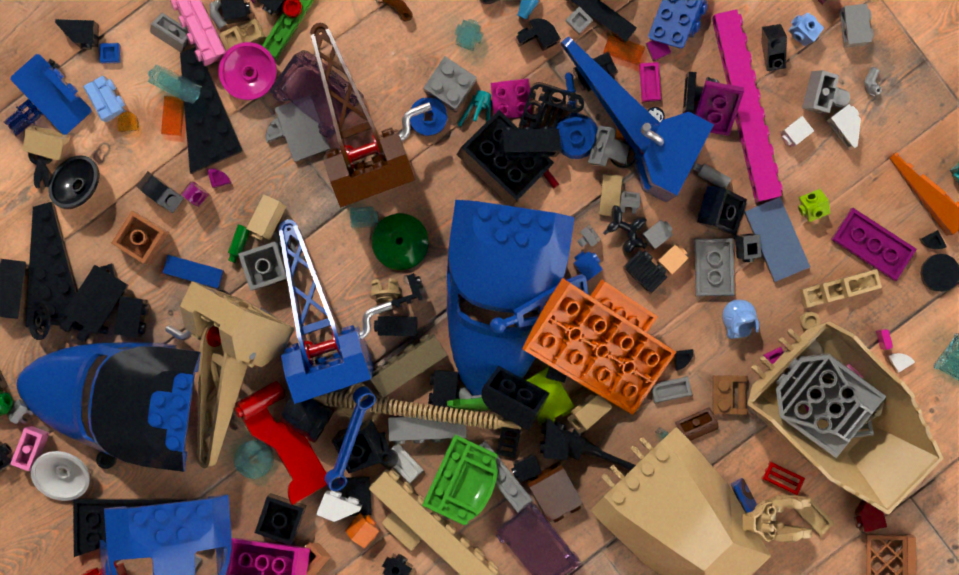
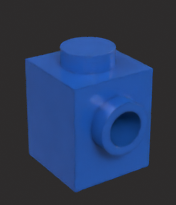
(587, 264)

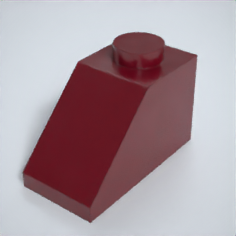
(869, 517)

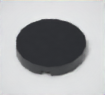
(940, 272)

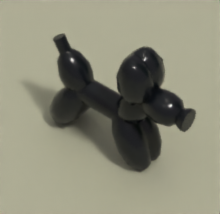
(631, 229)

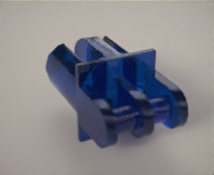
(20, 119)

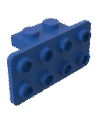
(677, 21)
(51, 94)

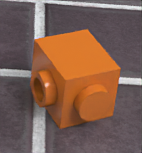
(362, 530)

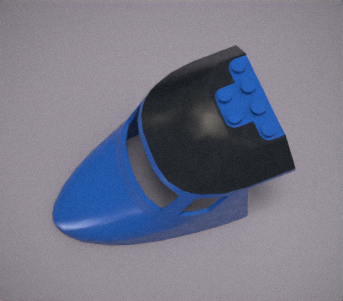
(134, 402)

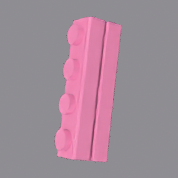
(200, 30)

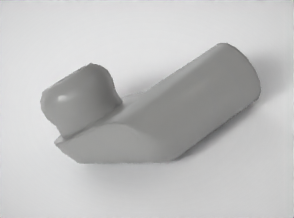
(215, 15)

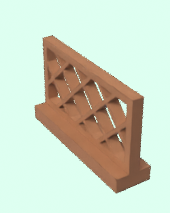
(908, 553)

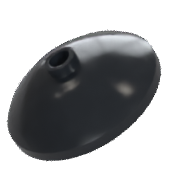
(74, 182)

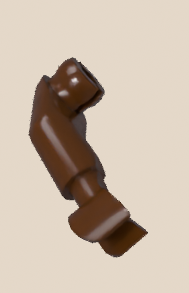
(401, 7)

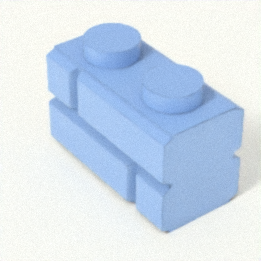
(104, 98)

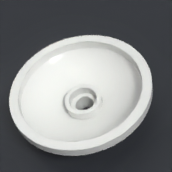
(60, 475)

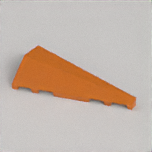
(933, 197)

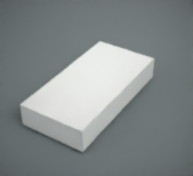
(406, 464)

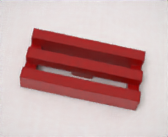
(768, 470)

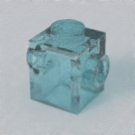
(468, 34)

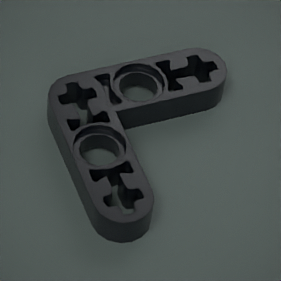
(547, 99)

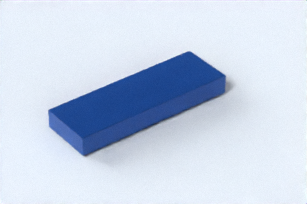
(193, 271)

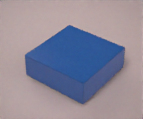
(109, 53)

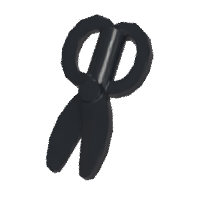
(41, 170)

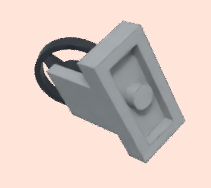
(608, 147)

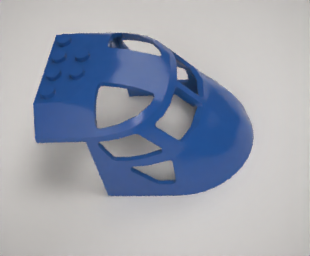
(168, 535)

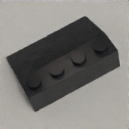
(506, 176)

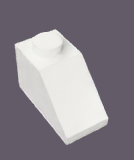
(846, 125)

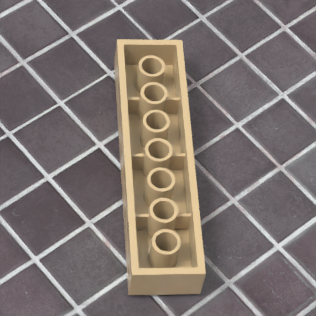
(430, 525)

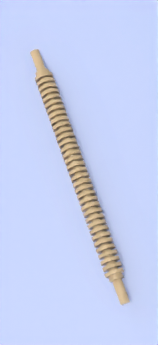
(420, 411)

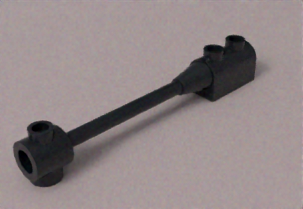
(580, 445)

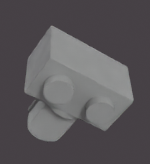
(823, 93)

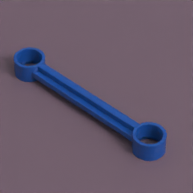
(350, 438)

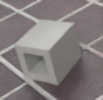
(657, 234)

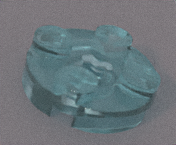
(243, 462)

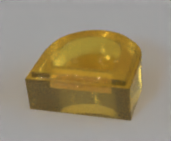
(128, 122)

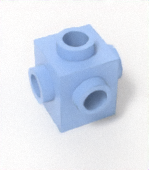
(805, 29)

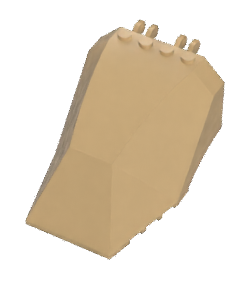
(873, 467)
(680, 513)

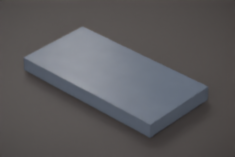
(778, 239)

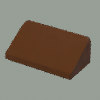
(698, 424)

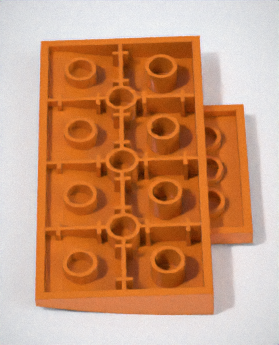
(600, 342)

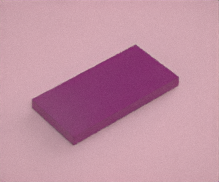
(873, 244)

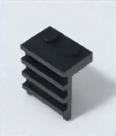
(415, 285)

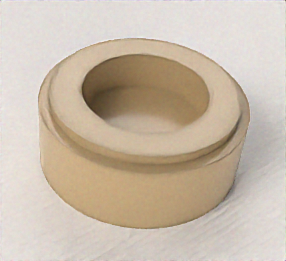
(809, 320)

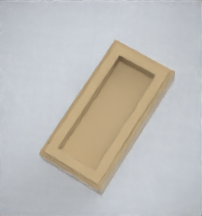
(815, 518)

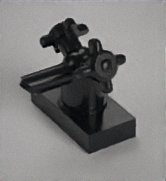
(692, 92)

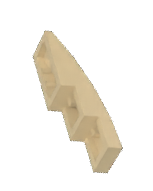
(840, 288)

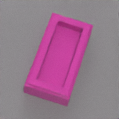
(649, 82)

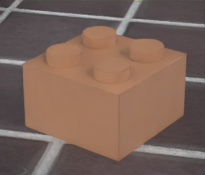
(140, 237)

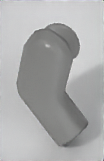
(870, 83)
(462, 393)

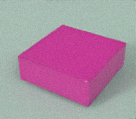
(884, 339)

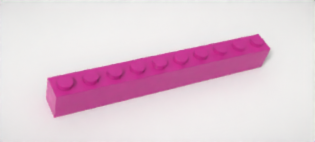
(750, 115)

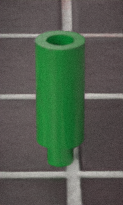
(238, 242)

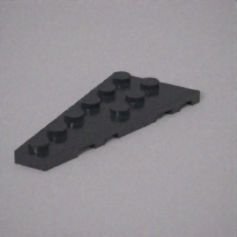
(208, 126)
(49, 266)
(90, 520)

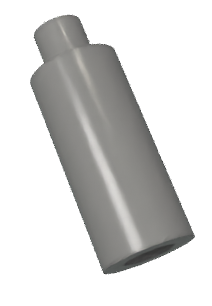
(712, 175)

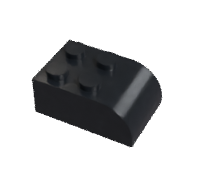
(514, 397)

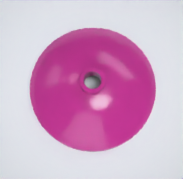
(245, 58)

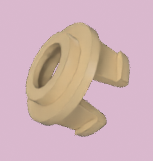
(388, 295)

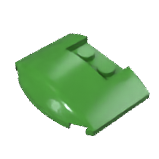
(463, 481)

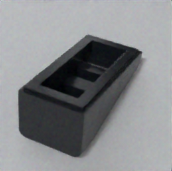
(516, 440)

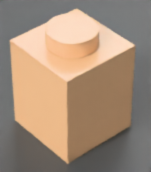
(673, 258)

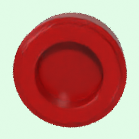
(292, 8)

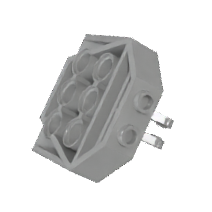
(806, 375)

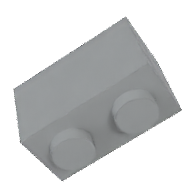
(856, 25)

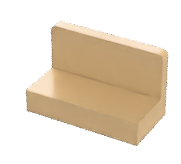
(44, 142)

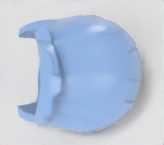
(739, 319)

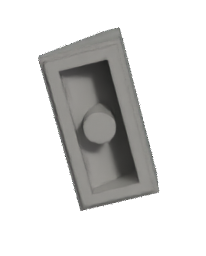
(169, 32)

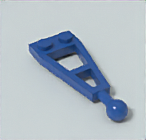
(499, 325)

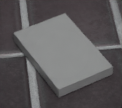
(301, 132)
(714, 267)

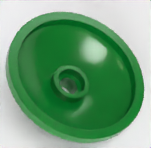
(414, 243)

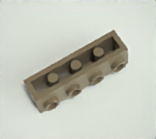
(408, 365)

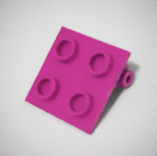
(510, 97)

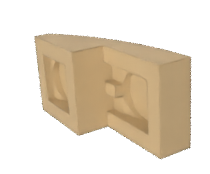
(247, 32)
(610, 193)
(401, 531)

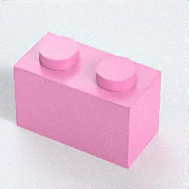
(29, 447)

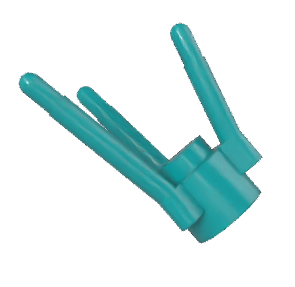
(481, 101)

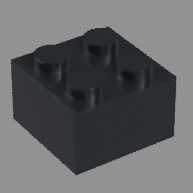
(280, 519)

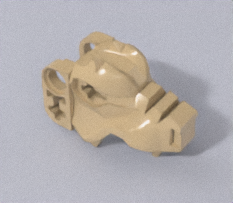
(764, 524)

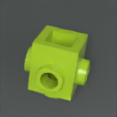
(814, 205)

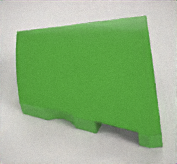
(471, 404)

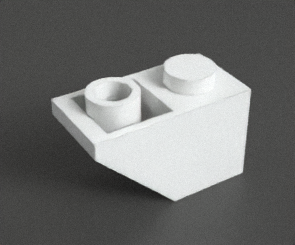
(337, 507)

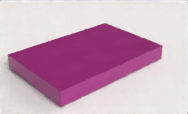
(719, 105)

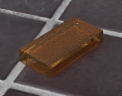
(629, 52)
(172, 116)

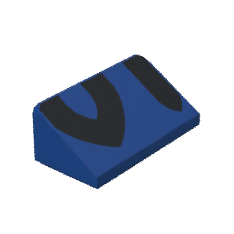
(744, 495)

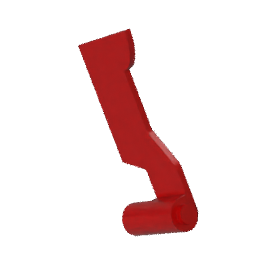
(290, 446)

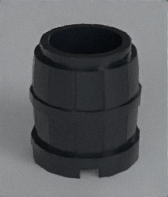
(306, 417)

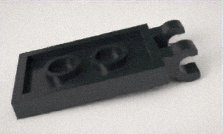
(93, 302)

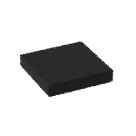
(358, 488)

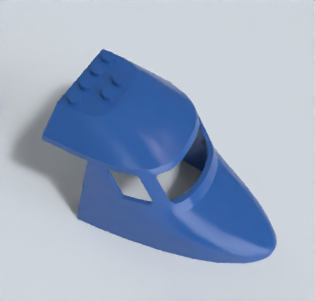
(498, 263)

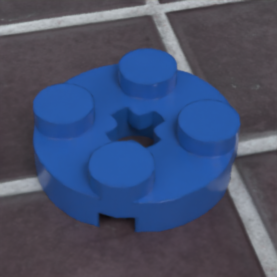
(439, 117)

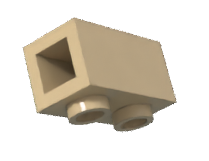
(266, 218)
(590, 412)

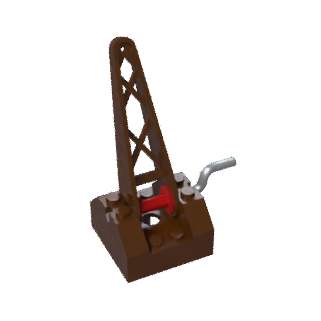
(388, 168)

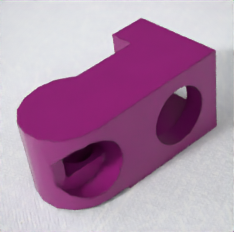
(194, 193)

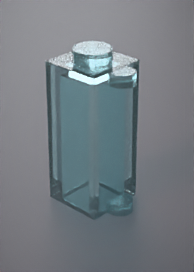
(174, 83)

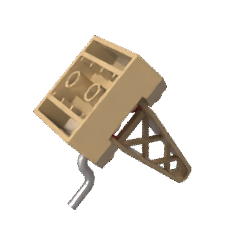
(231, 339)

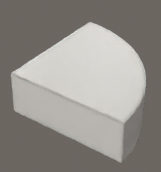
(900, 361)

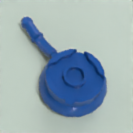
(576, 130)

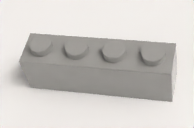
(416, 429)

